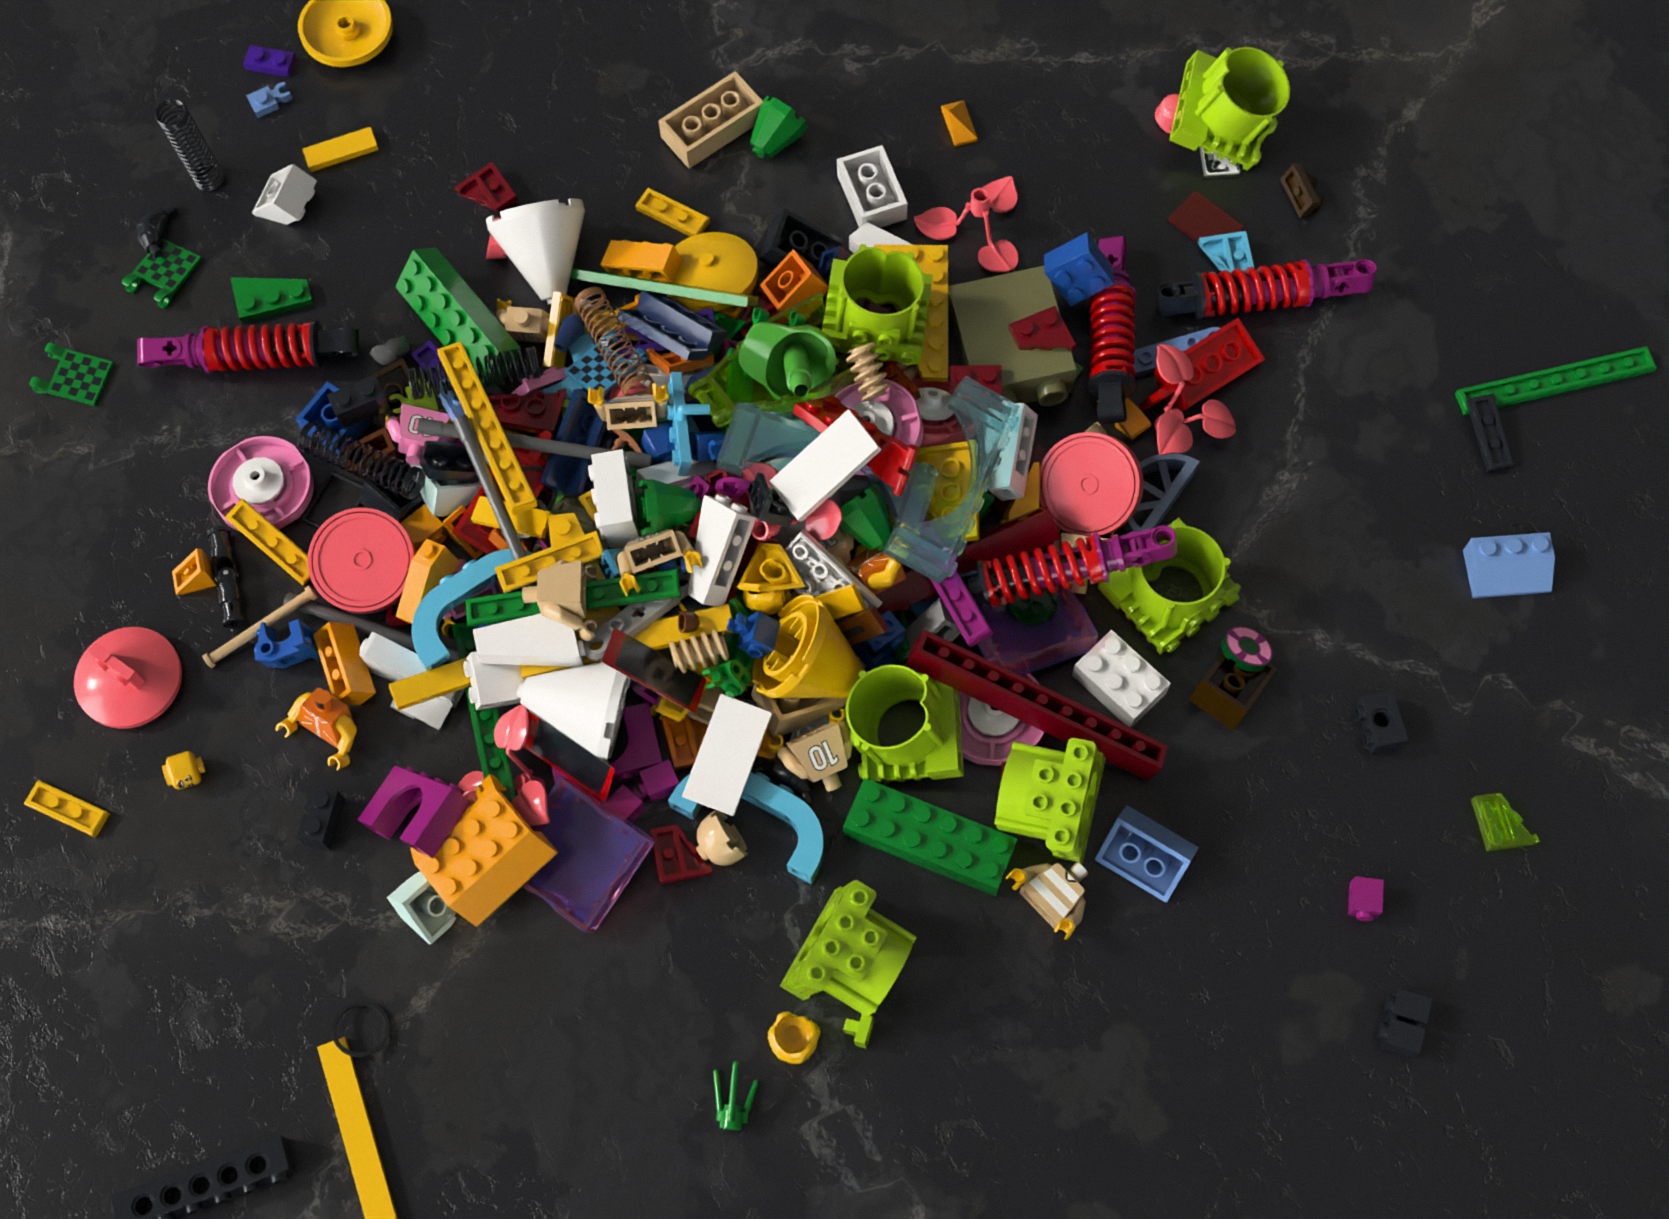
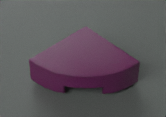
(732, 486)

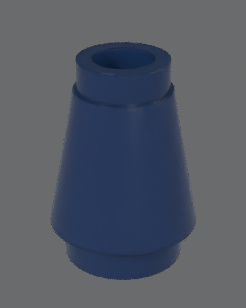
(570, 331)

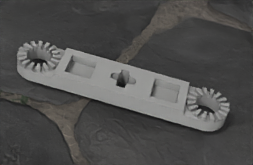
(631, 624)

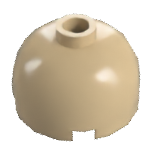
(720, 840)

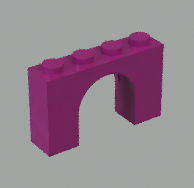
(642, 746)
(435, 819)

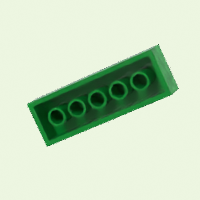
(454, 309)
(929, 836)

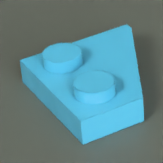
(1228, 250)

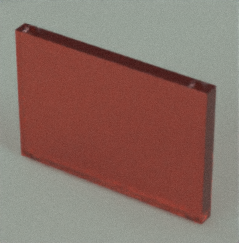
(1202, 218)

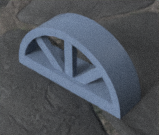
(1187, 468)

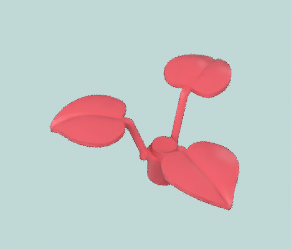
(1001, 197)
(1172, 432)
(819, 524)
(531, 800)

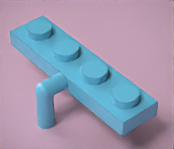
(678, 433)

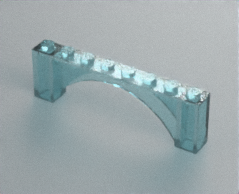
(761, 434)
(934, 544)

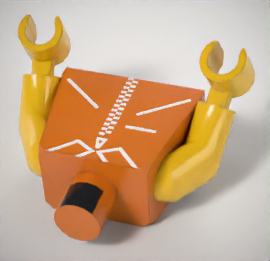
(875, 569)
(325, 718)

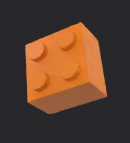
(793, 282)

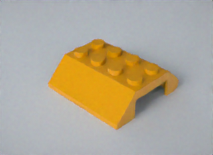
(485, 855)

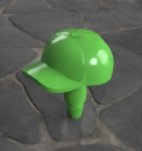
(788, 358)

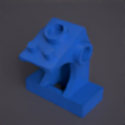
(883, 644)
(293, 650)

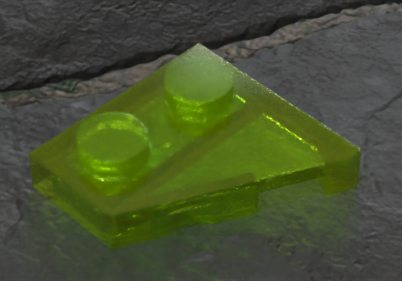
(1500, 824)

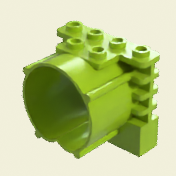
(1209, 116)
(880, 280)
(1165, 620)
(930, 753)
(1051, 795)
(850, 952)

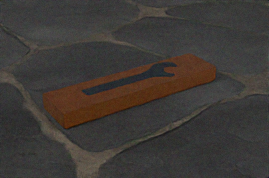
(862, 625)

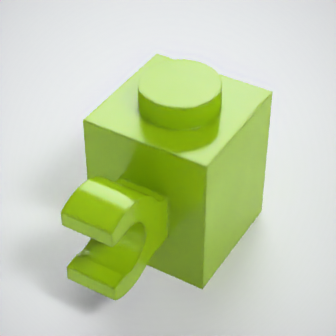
(426, 403)

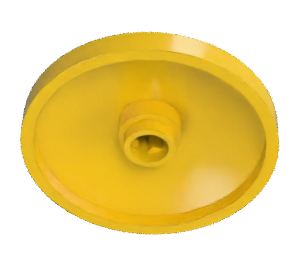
(345, 30)
(716, 263)

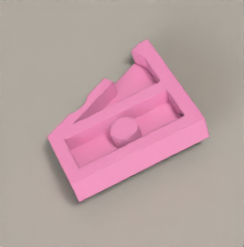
(550, 377)

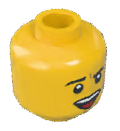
(183, 770)

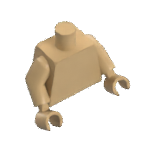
(563, 595)

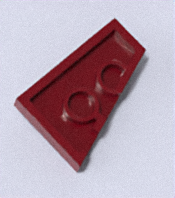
(529, 412)

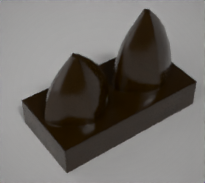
(1300, 190)

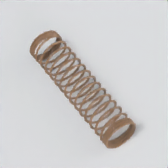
(595, 290)

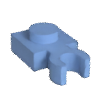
(265, 101)

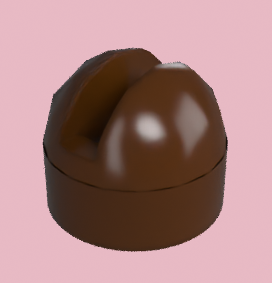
(688, 622)

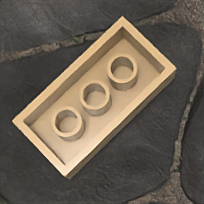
(711, 119)

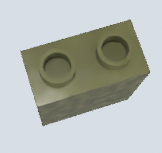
(981, 320)

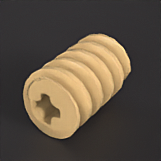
(868, 372)
(699, 651)

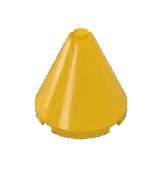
(808, 655)

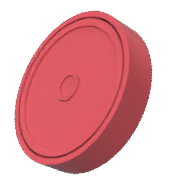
(1090, 483)
(360, 560)

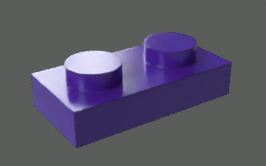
(269, 61)
(428, 355)

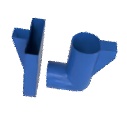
(672, 564)

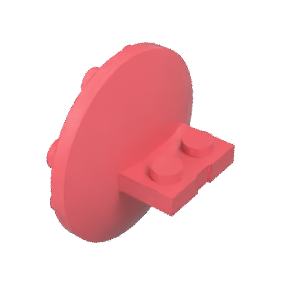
(127, 677)

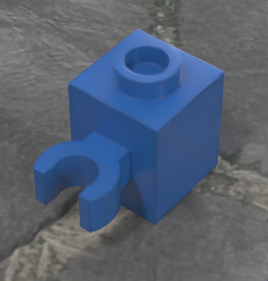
(705, 445)
(756, 632)

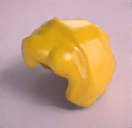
(766, 602)
(793, 1037)

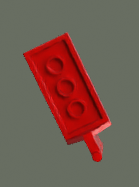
(1214, 362)
(887, 464)
(477, 534)

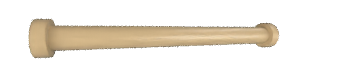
(250, 633)

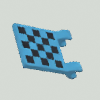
(594, 372)

